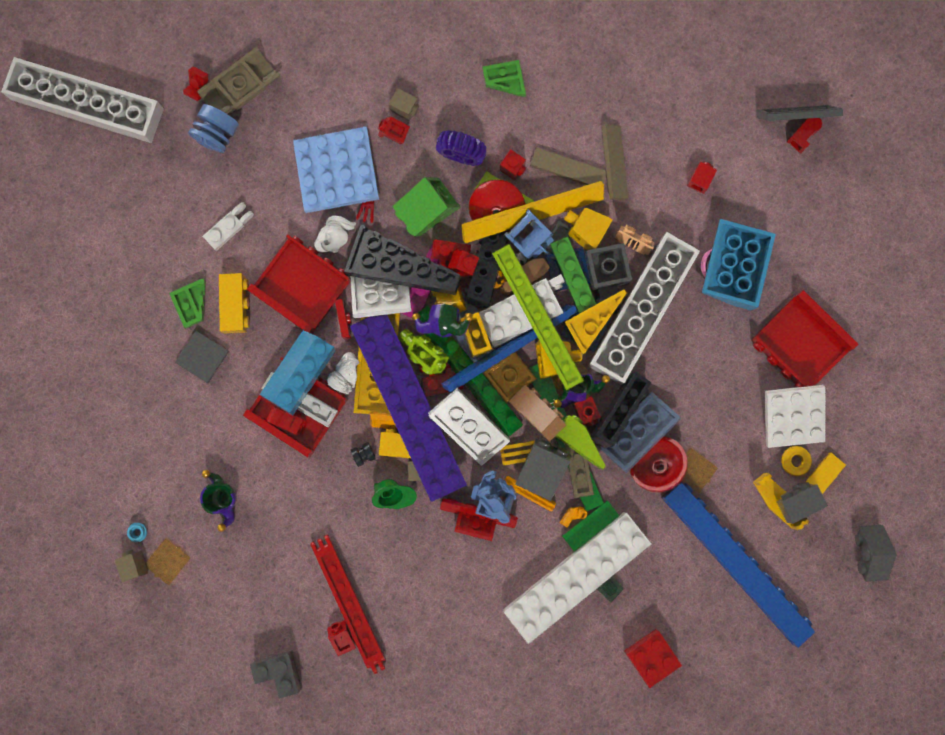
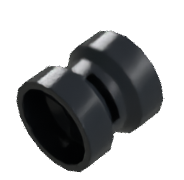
(362, 454)

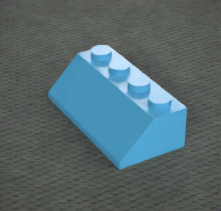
(298, 372)

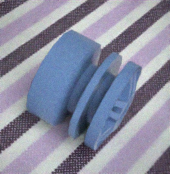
(212, 130)

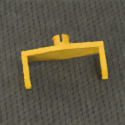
(772, 492)

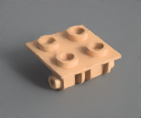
(645, 241)

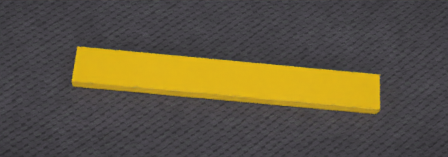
(541, 209)

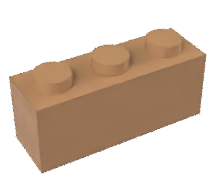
(538, 412)

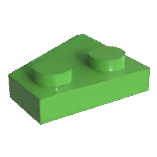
(505, 77)
(190, 302)

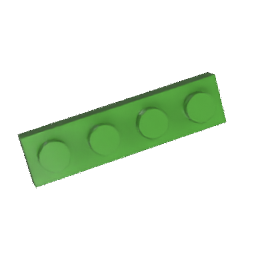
(573, 274)

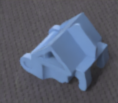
(536, 241)
(489, 503)

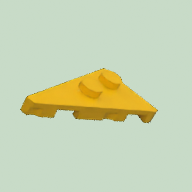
(589, 323)

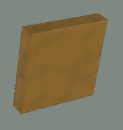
(510, 376)

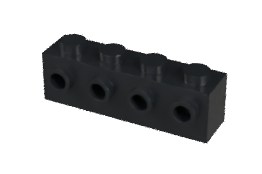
(486, 271)
(620, 410)

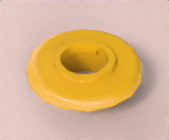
(805, 457)

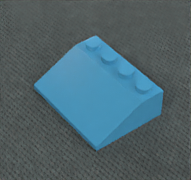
(738, 264)

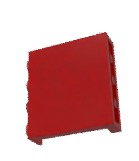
(300, 284)
(803, 341)
(312, 431)

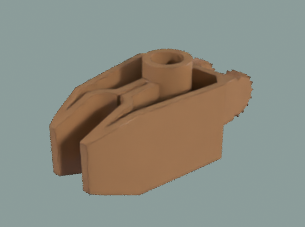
(534, 270)

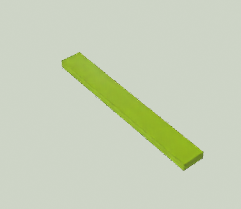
(538, 317)

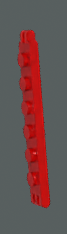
(349, 604)

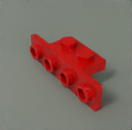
(472, 523)

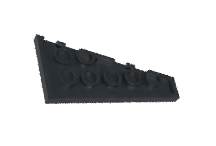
(391, 262)

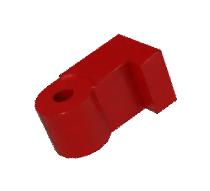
(807, 129)
(285, 420)

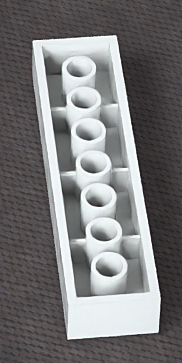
(82, 100)
(644, 308)
(576, 577)

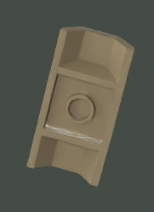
(239, 83)

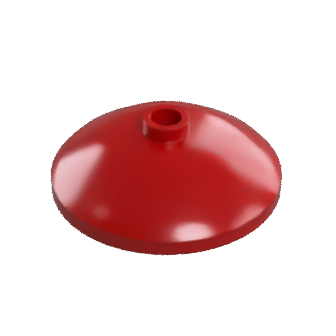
(494, 196)
(665, 454)

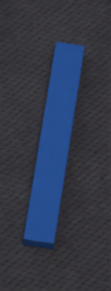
(501, 353)

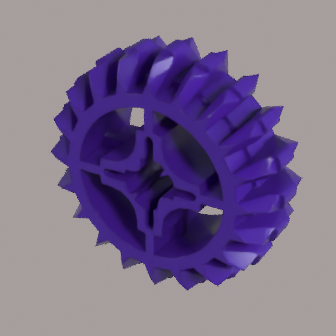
(461, 148)

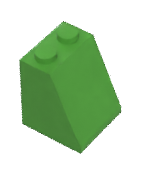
(425, 206)

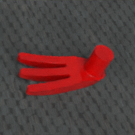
(367, 205)

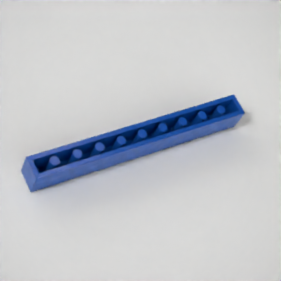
(738, 564)

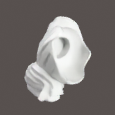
(333, 234)
(345, 375)

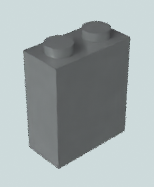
(543, 469)

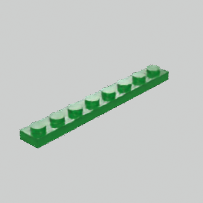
(479, 386)

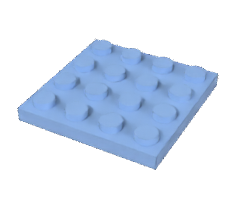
(336, 169)

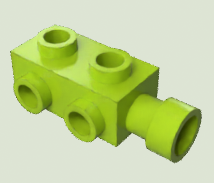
(424, 352)

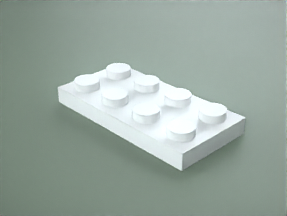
(507, 319)
(469, 426)

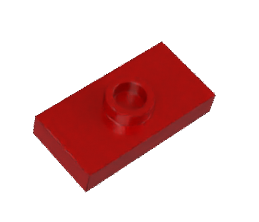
(344, 319)

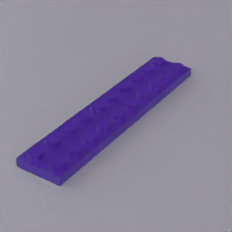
(408, 406)

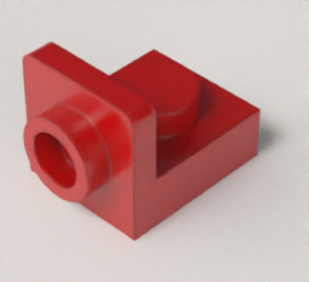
(197, 80)
(393, 129)
(340, 638)

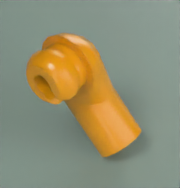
(573, 513)

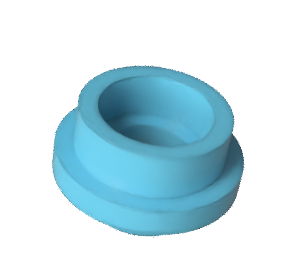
(131, 532)

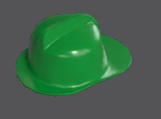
(392, 495)

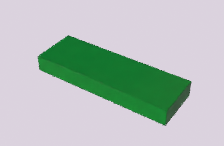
(590, 525)

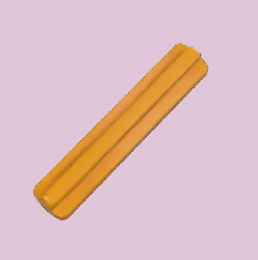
(549, 505)

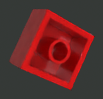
(652, 658)

